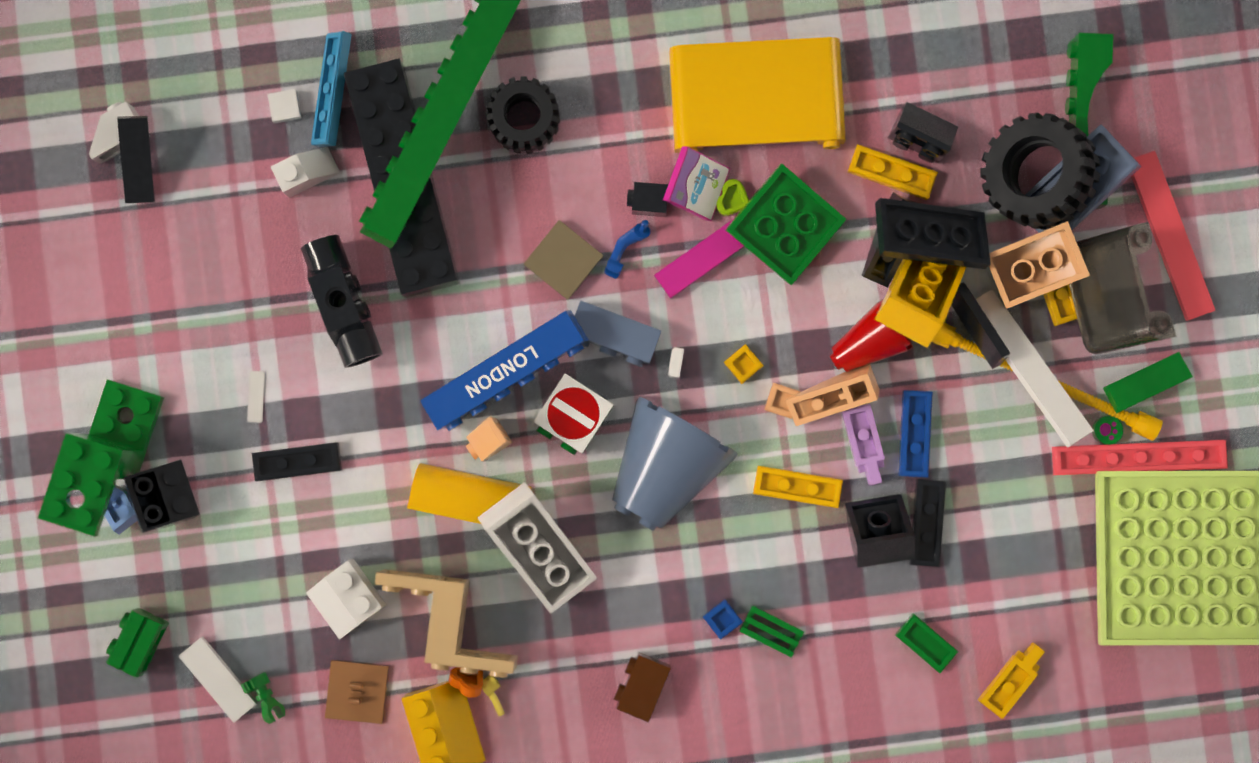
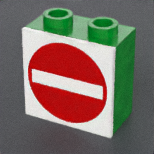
(572, 415)

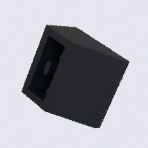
(923, 133)
(161, 496)

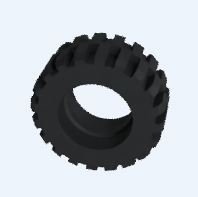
(1011, 150)

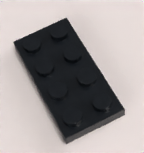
(932, 233)

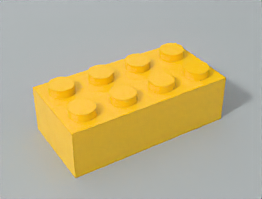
(920, 299)

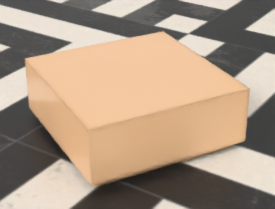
(777, 398)

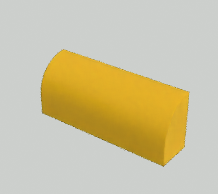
(455, 492)

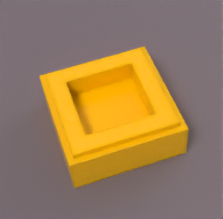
(743, 364)

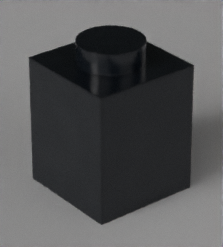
(647, 199)

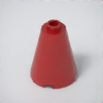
(868, 343)

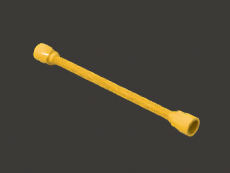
(1141, 423)

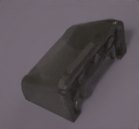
(1113, 299)

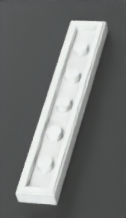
(1035, 373)

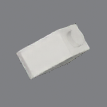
(106, 138)
(305, 170)

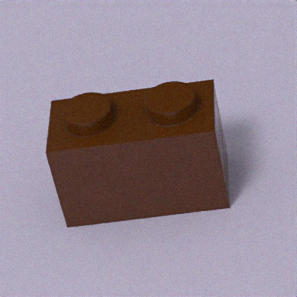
(642, 687)

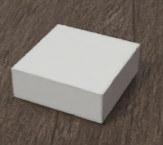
(284, 106)
(675, 363)

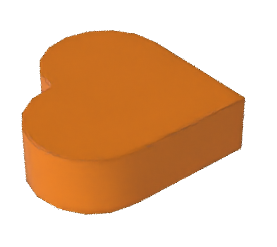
(468, 684)

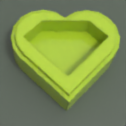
(732, 198)

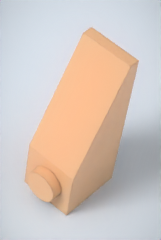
(834, 395)
(487, 439)

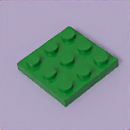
(785, 224)

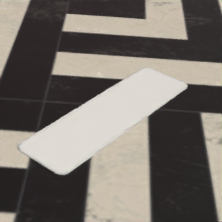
(256, 396)

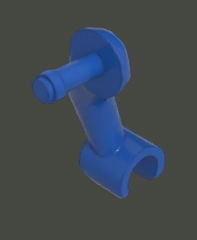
(634, 235)

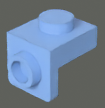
(120, 511)

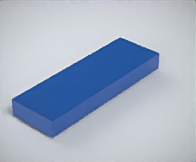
(915, 433)

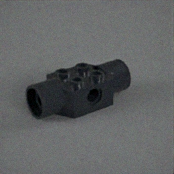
(329, 281)

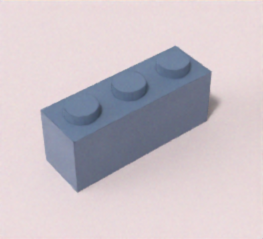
(617, 334)

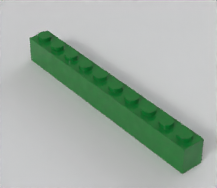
(436, 121)

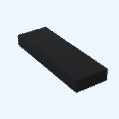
(136, 159)
(979, 326)
(296, 461)
(928, 522)

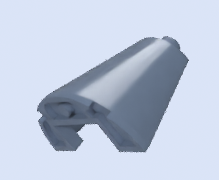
(665, 465)

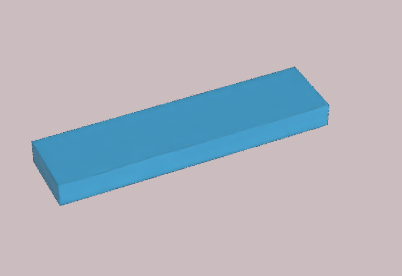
(331, 89)

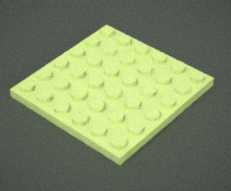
(1177, 557)

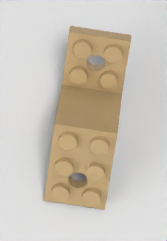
(447, 623)

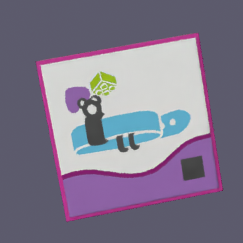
(696, 183)

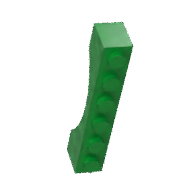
(1089, 60)

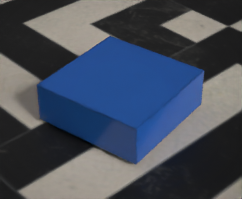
(722, 619)

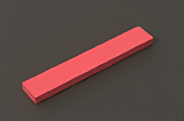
(1171, 238)
(1140, 457)

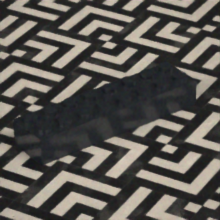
(383, 115)

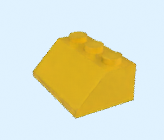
(443, 725)

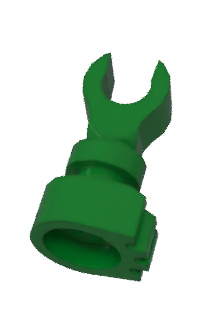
(268, 702)

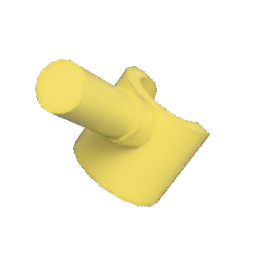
(489, 687)

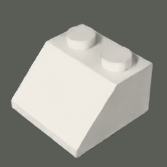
(346, 598)

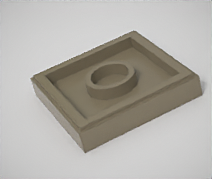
(563, 260)

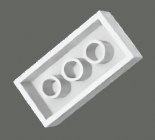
(537, 547)

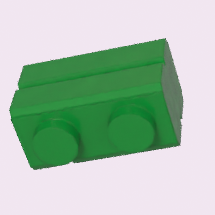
(136, 642)

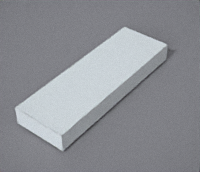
(217, 679)

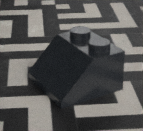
(880, 530)

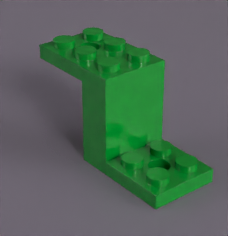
(100, 458)

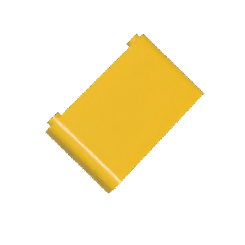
(757, 93)

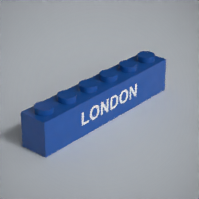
(504, 370)

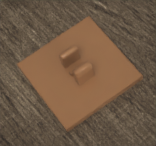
(356, 692)

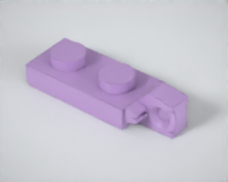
(864, 442)

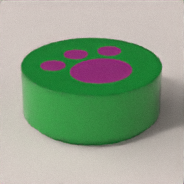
(1107, 430)

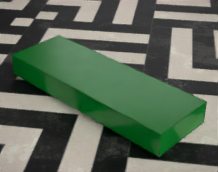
(1147, 382)

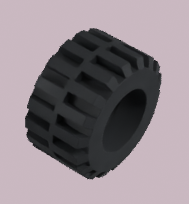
(523, 91)

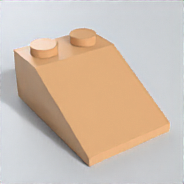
(1037, 265)

